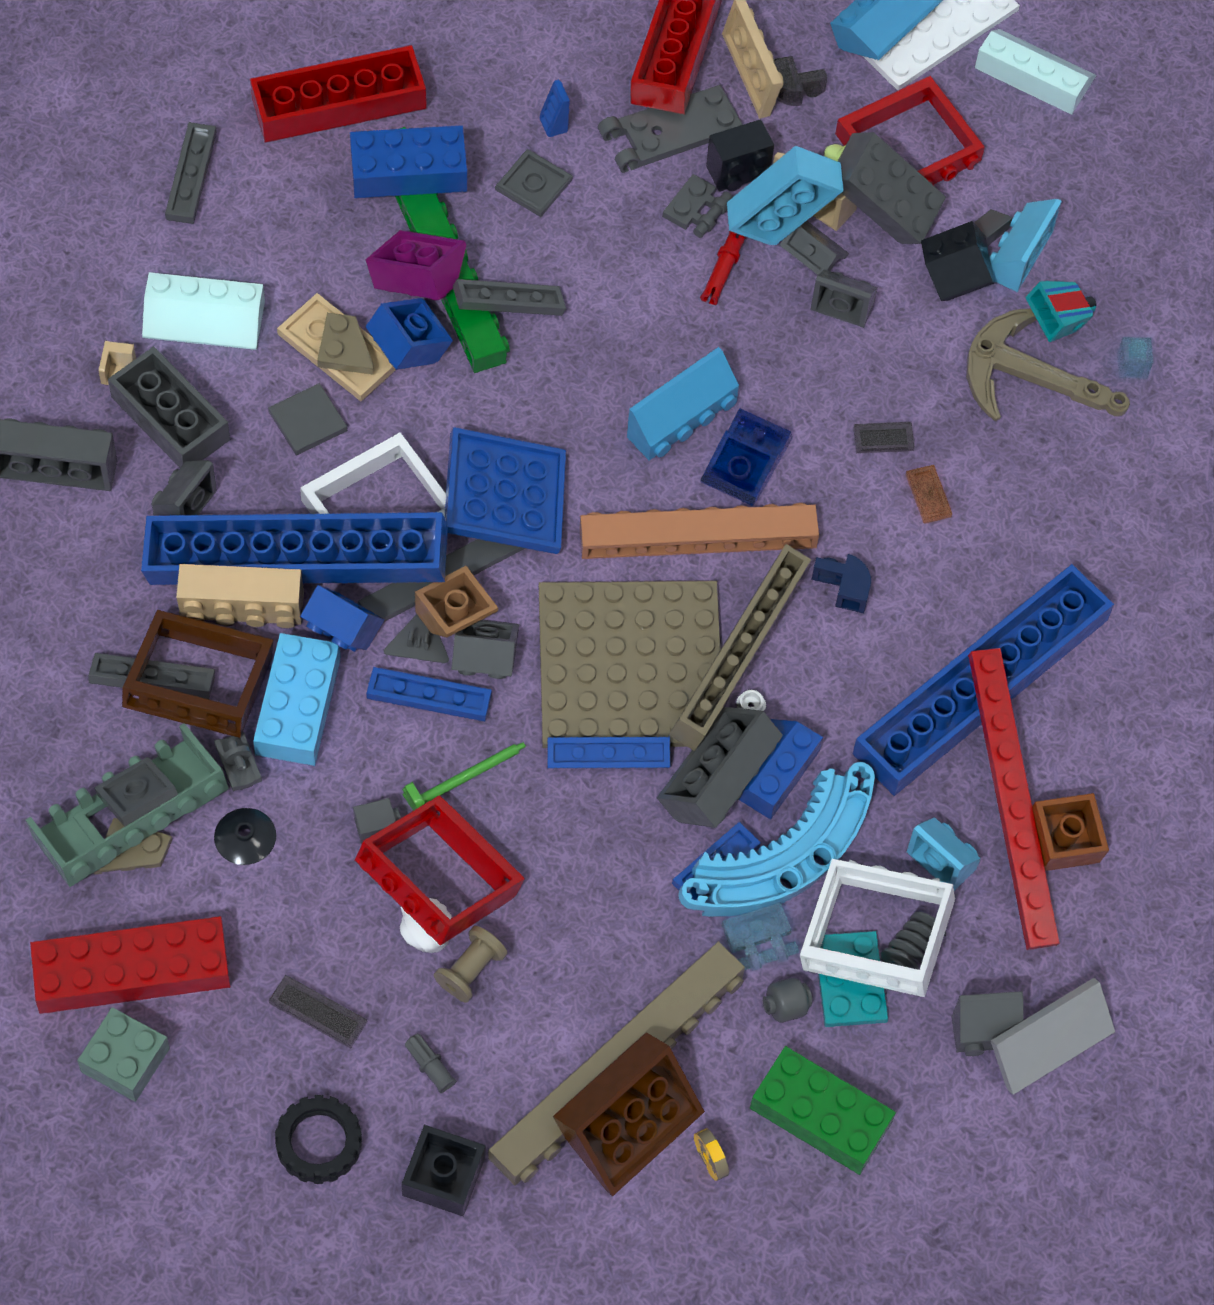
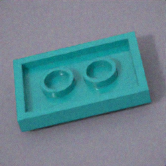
(849, 1001)

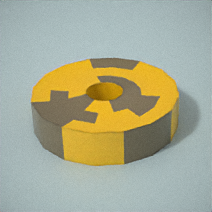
(711, 1154)

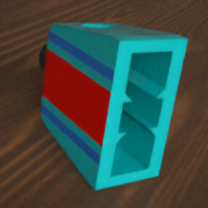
(1060, 308)

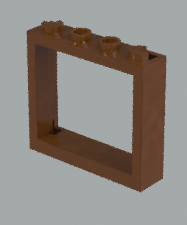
(190, 708)

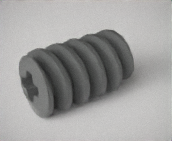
(910, 942)

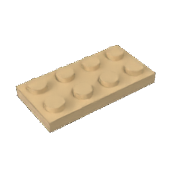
(752, 58)
(305, 333)

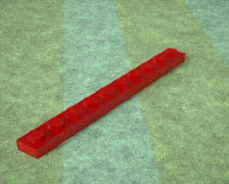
(1013, 799)

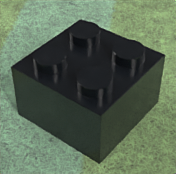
(739, 155)
(443, 1170)

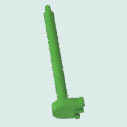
(416, 800)

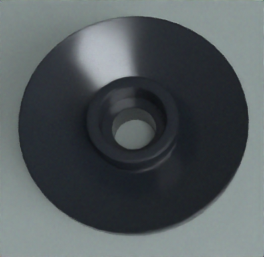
(249, 848)

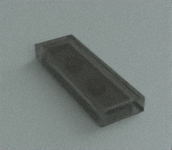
(318, 1011)

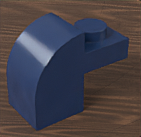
(851, 577)

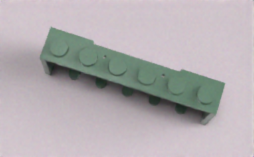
(78, 847)

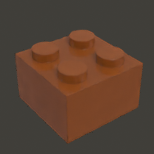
(1070, 831)

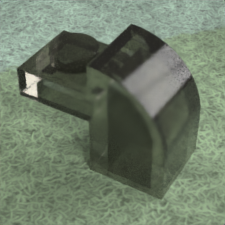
(798, 84)

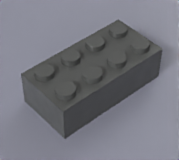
(888, 188)
(169, 408)
(57, 455)
(720, 767)

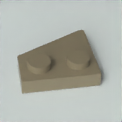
(344, 345)
(147, 854)

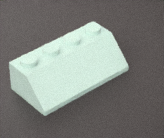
(1033, 70)
(203, 311)

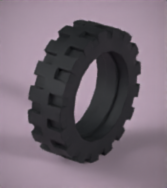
(326, 1171)

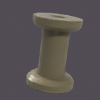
(481, 950)

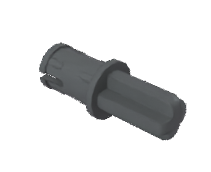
(430, 1063)

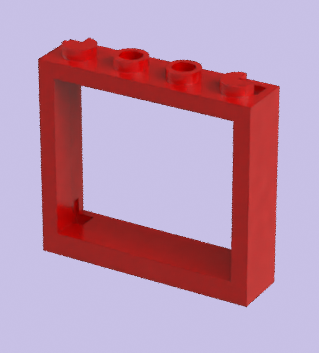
(905, 99)
(465, 842)

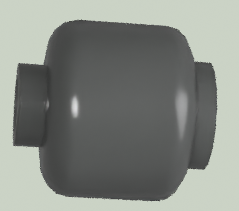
(787, 1000)

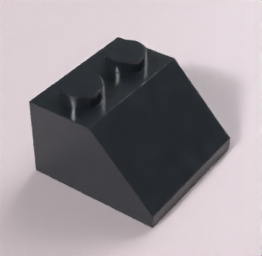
(958, 261)

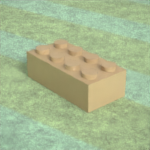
(240, 594)

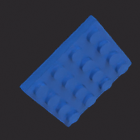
(505, 490)

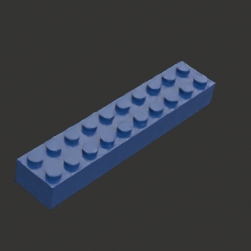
(320, 545)
(947, 706)

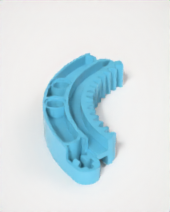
(754, 880)

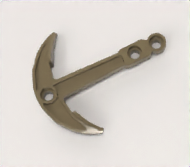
(1011, 361)

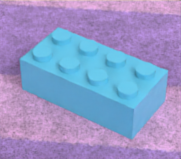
(785, 196)
(297, 699)

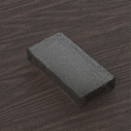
(883, 437)

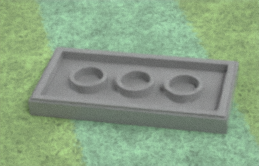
(1053, 1036)

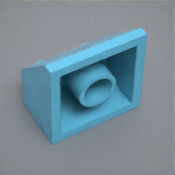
(942, 853)

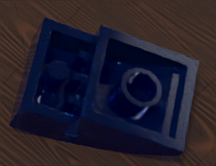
(746, 457)

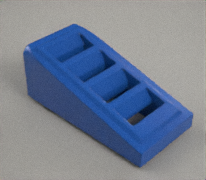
(555, 110)

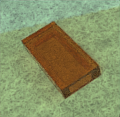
(928, 494)

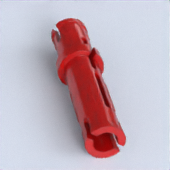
(728, 256)

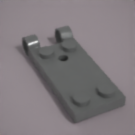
(705, 115)

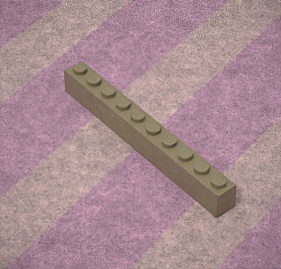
(665, 1018)

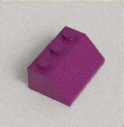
(417, 264)

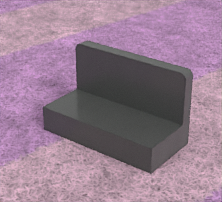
(813, 248)

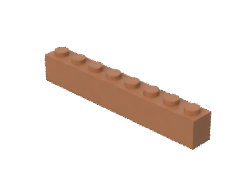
(698, 531)

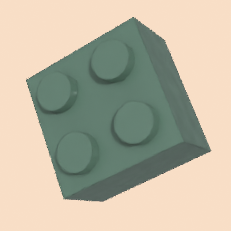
(123, 1054)

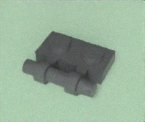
(689, 202)

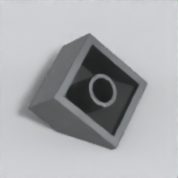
(843, 297)
(187, 490)
(486, 649)
(983, 1018)

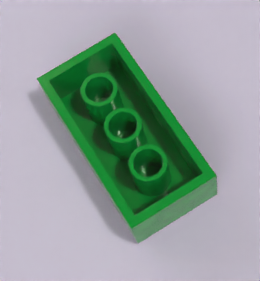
(822, 1110)

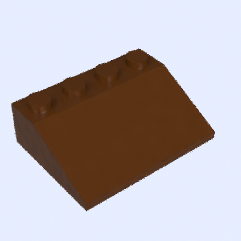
(629, 1113)

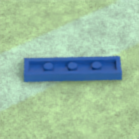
(429, 694)
(608, 752)

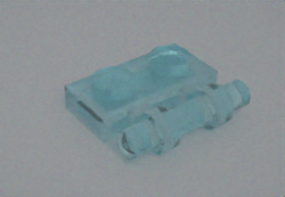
(758, 928)

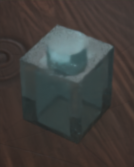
(1135, 357)

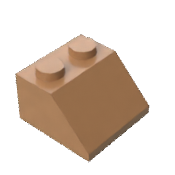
(453, 603)

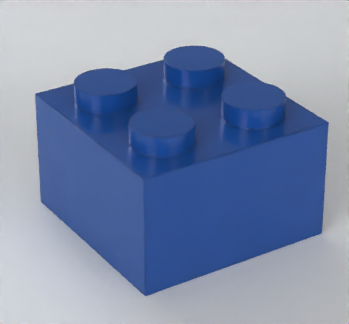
(409, 333)
(344, 619)

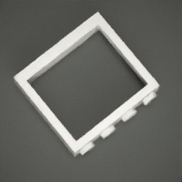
(364, 465)
(867, 970)

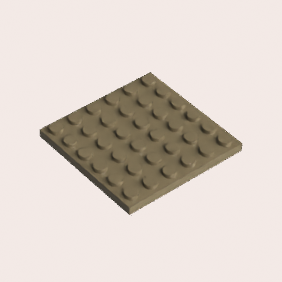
(623, 655)

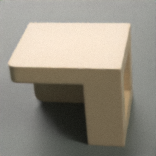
(114, 358)

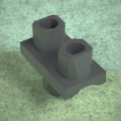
(238, 762)

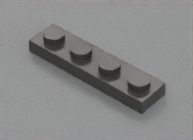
(190, 173)
(509, 297)
(114, 669)

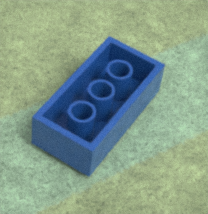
(408, 161)

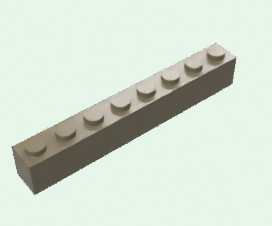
(739, 648)

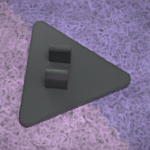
(417, 643)

